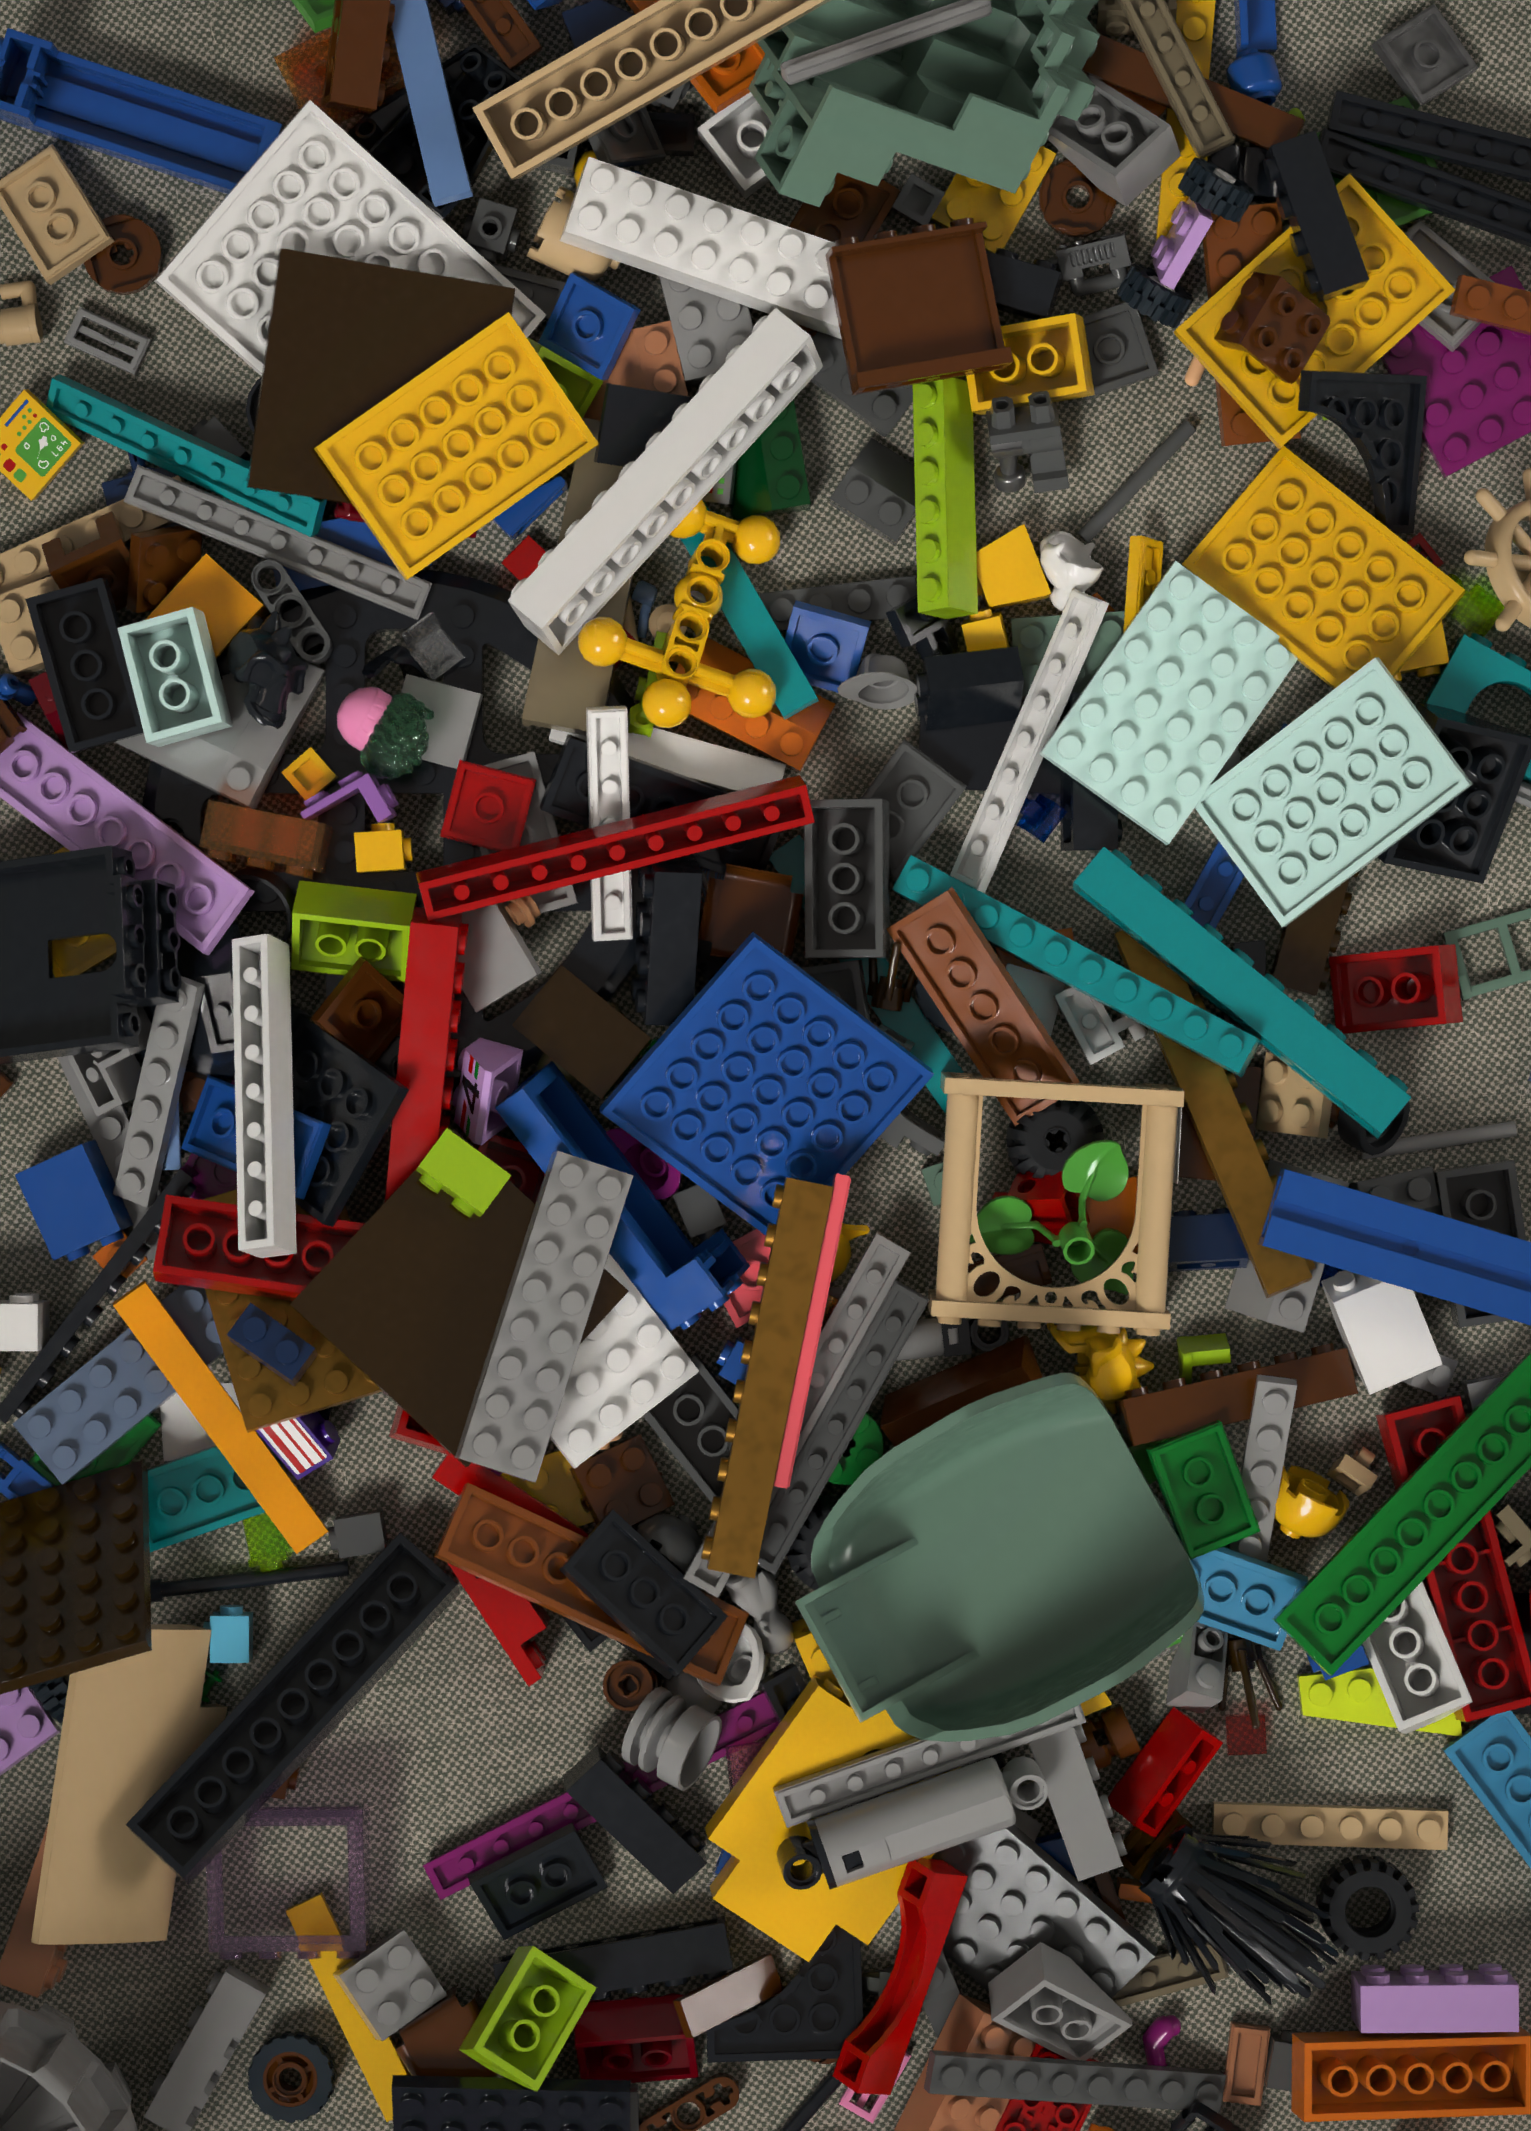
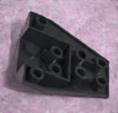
(391, 132)
(213, 1035)

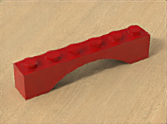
(878, 2045)

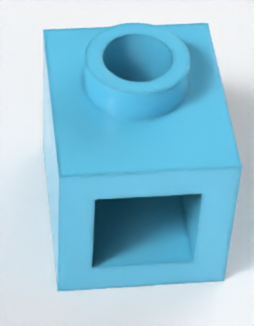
(231, 1635)

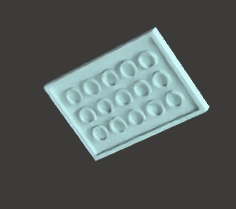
(1170, 703)
(1331, 792)

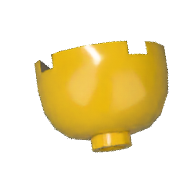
(1307, 1505)

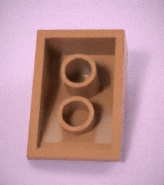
(647, 363)

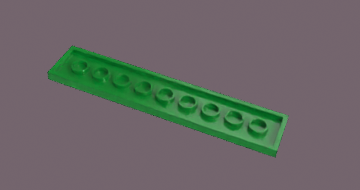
(1415, 1526)

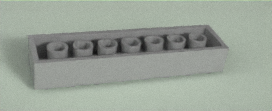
(544, 1316)

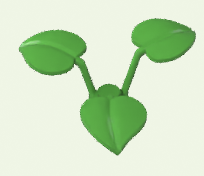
(1092, 1171)

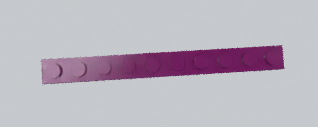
(450, 1870)

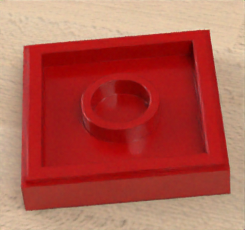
(488, 807)

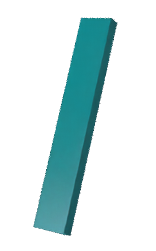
(759, 634)

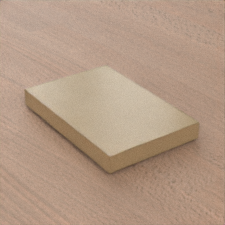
(52, 215)

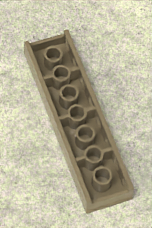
(567, 683)

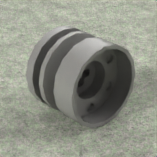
(671, 1738)

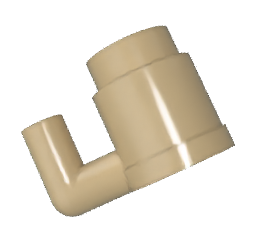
(21, 323)

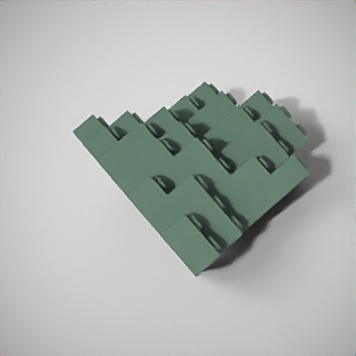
(957, 100)

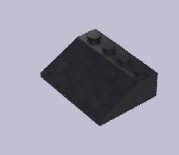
(1467, 830)

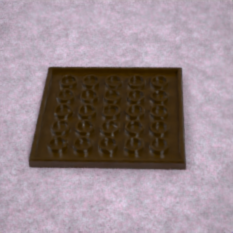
(340, 345)
(423, 1296)

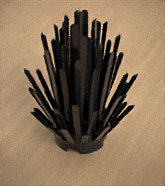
(1234, 1912)

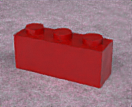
(1164, 1772)

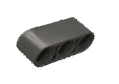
(283, 594)

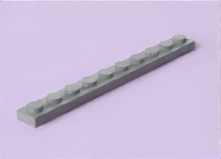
(835, 1348)

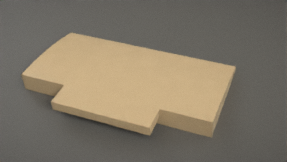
(118, 1744)

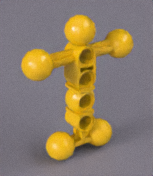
(667, 699)

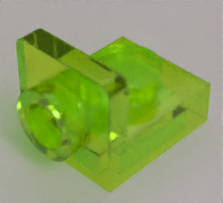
(265, 1543)

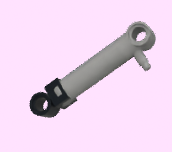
(947, 1340)

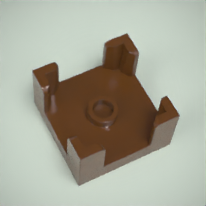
(99, 559)

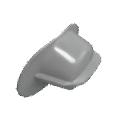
(880, 683)

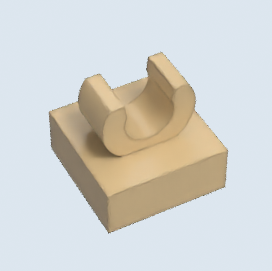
(1354, 1471)

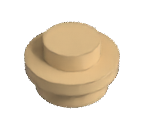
(661, 619)

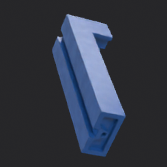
(127, 115)
(647, 1244)
(1400, 1245)

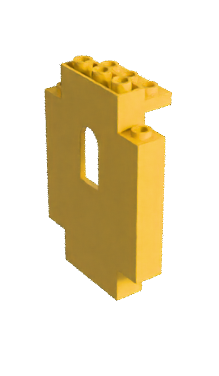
(750, 1826)

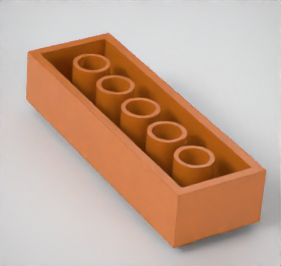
(1409, 2075)

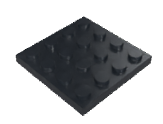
(352, 1096)

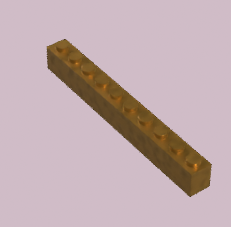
(1223, 1133)
(769, 1377)

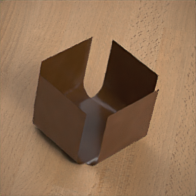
(750, 903)
(436, 2036)

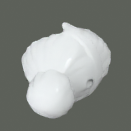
(1067, 565)

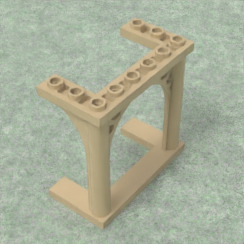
(1146, 1301)

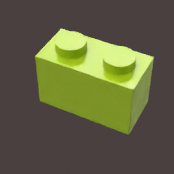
(462, 1174)

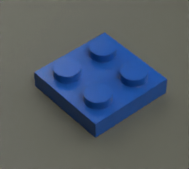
(589, 326)
(826, 644)

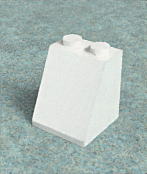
(1380, 1329)

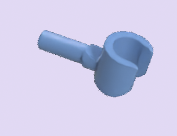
(646, 595)

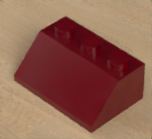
(634, 2041)

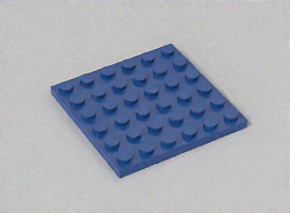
(765, 1084)

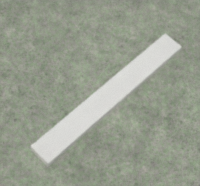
(1028, 737)

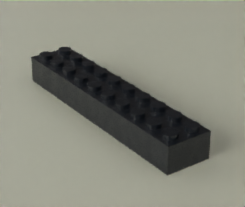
(293, 1708)

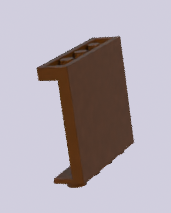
(916, 306)

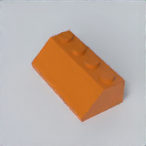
(779, 739)

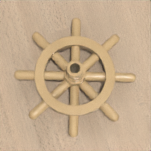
(1507, 571)

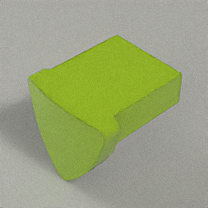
(1201, 1351)

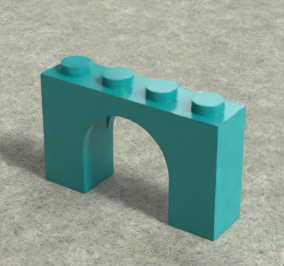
(1473, 668)

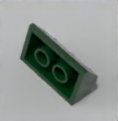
(772, 472)

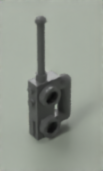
(1081, 255)

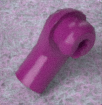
(1157, 2036)

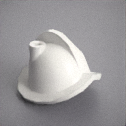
(743, 1672)

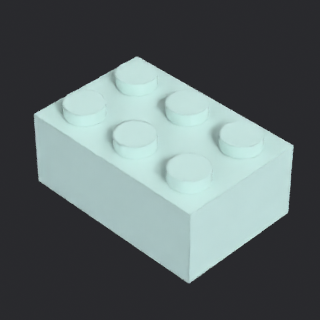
(175, 677)

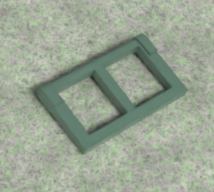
(1499, 923)

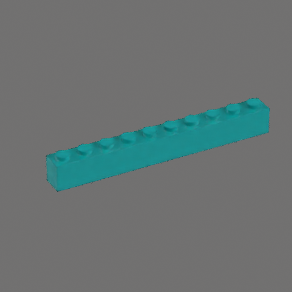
(1087, 970)
(1241, 991)

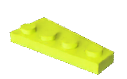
(1357, 1699)

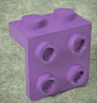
(378, 797)

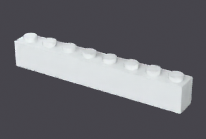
(264, 1096)

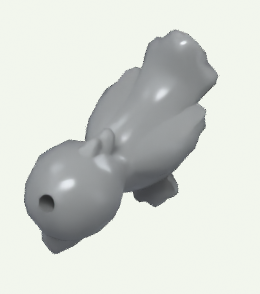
(760, 1600)

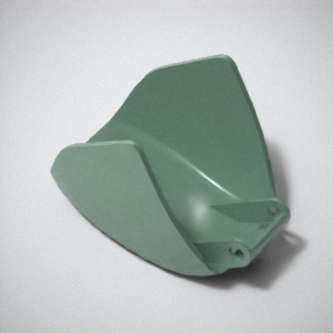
(998, 1568)

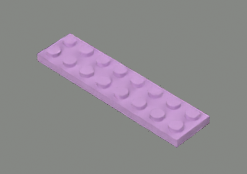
(91, 812)

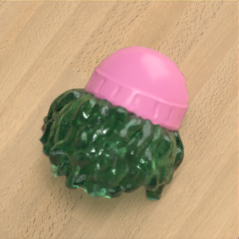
(385, 730)

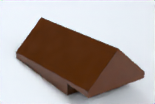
(947, 1391)

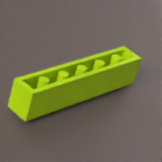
(945, 499)

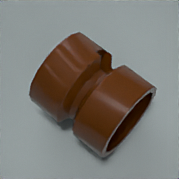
(629, 1683)
(1118, 1732)

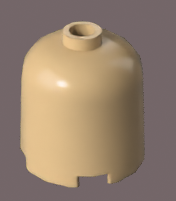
(560, 255)

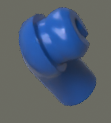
(15, 689)

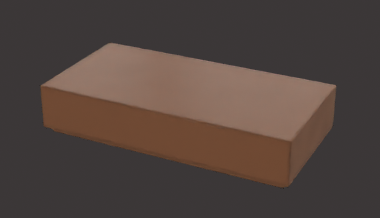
(1246, 2063)

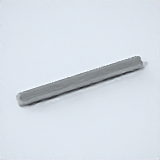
(884, 39)

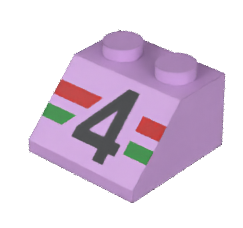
(487, 1077)

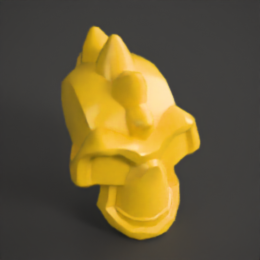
(1105, 1360)

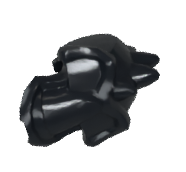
(269, 665)

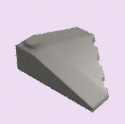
(237, 758)

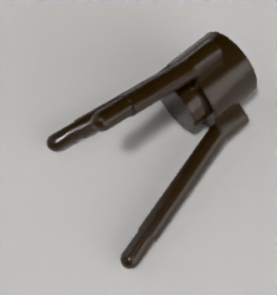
(889, 992)
(1241, 1657)

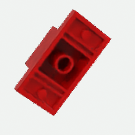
(512, 1622)

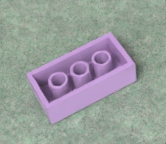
(1434, 1999)

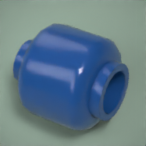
(1255, 75)

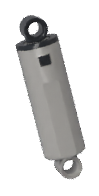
(912, 1823)

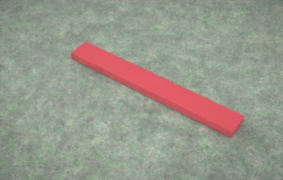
(812, 1331)

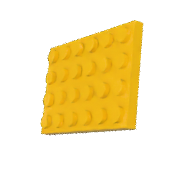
(1362, 322)
(456, 446)
(1323, 573)

